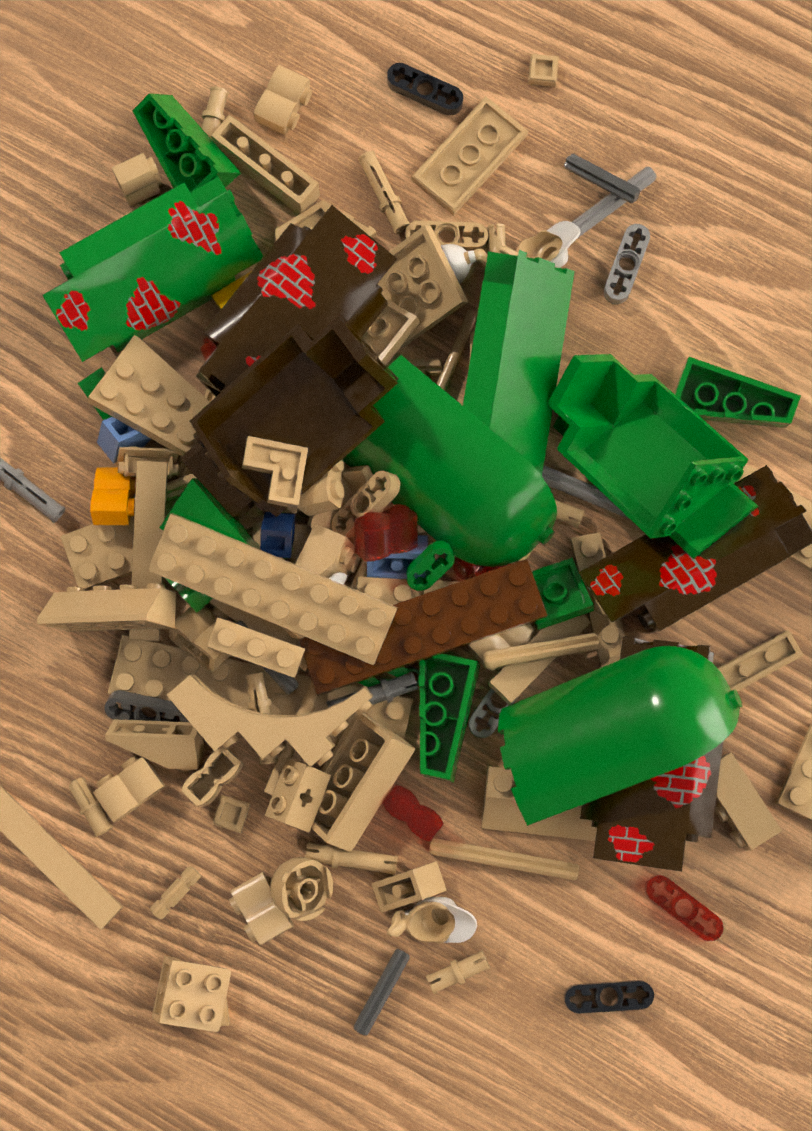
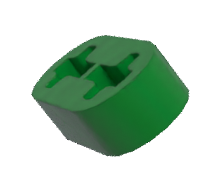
(433, 568)

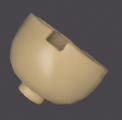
(301, 888)

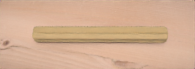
(504, 859)

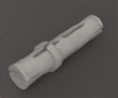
(51, 509)

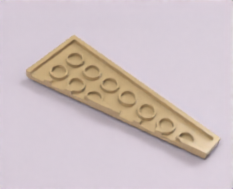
(151, 398)

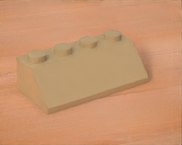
(110, 609)
(361, 776)
(503, 814)

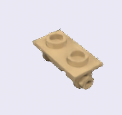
(129, 456)

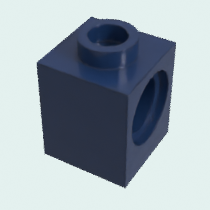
(278, 534)

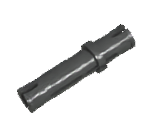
(386, 689)

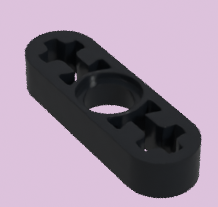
(447, 89)
(631, 987)

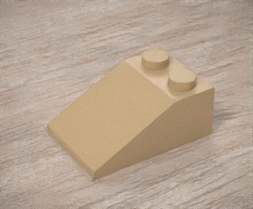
(328, 553)

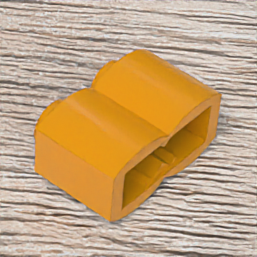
(112, 497)

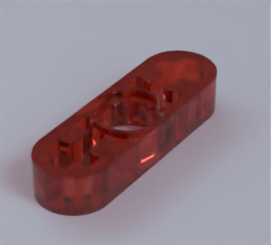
(707, 914)

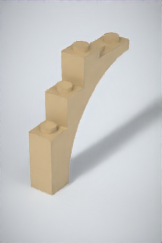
(307, 733)

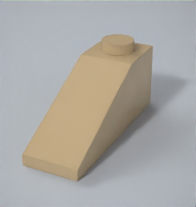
(163, 742)

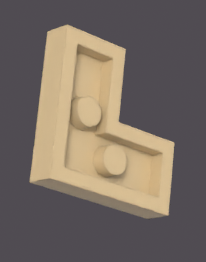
(285, 464)

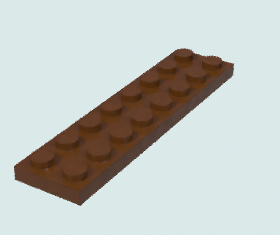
(436, 625)

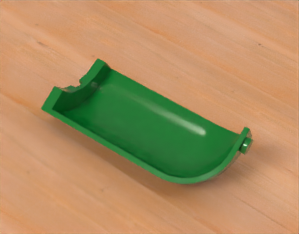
(457, 473)
(614, 728)

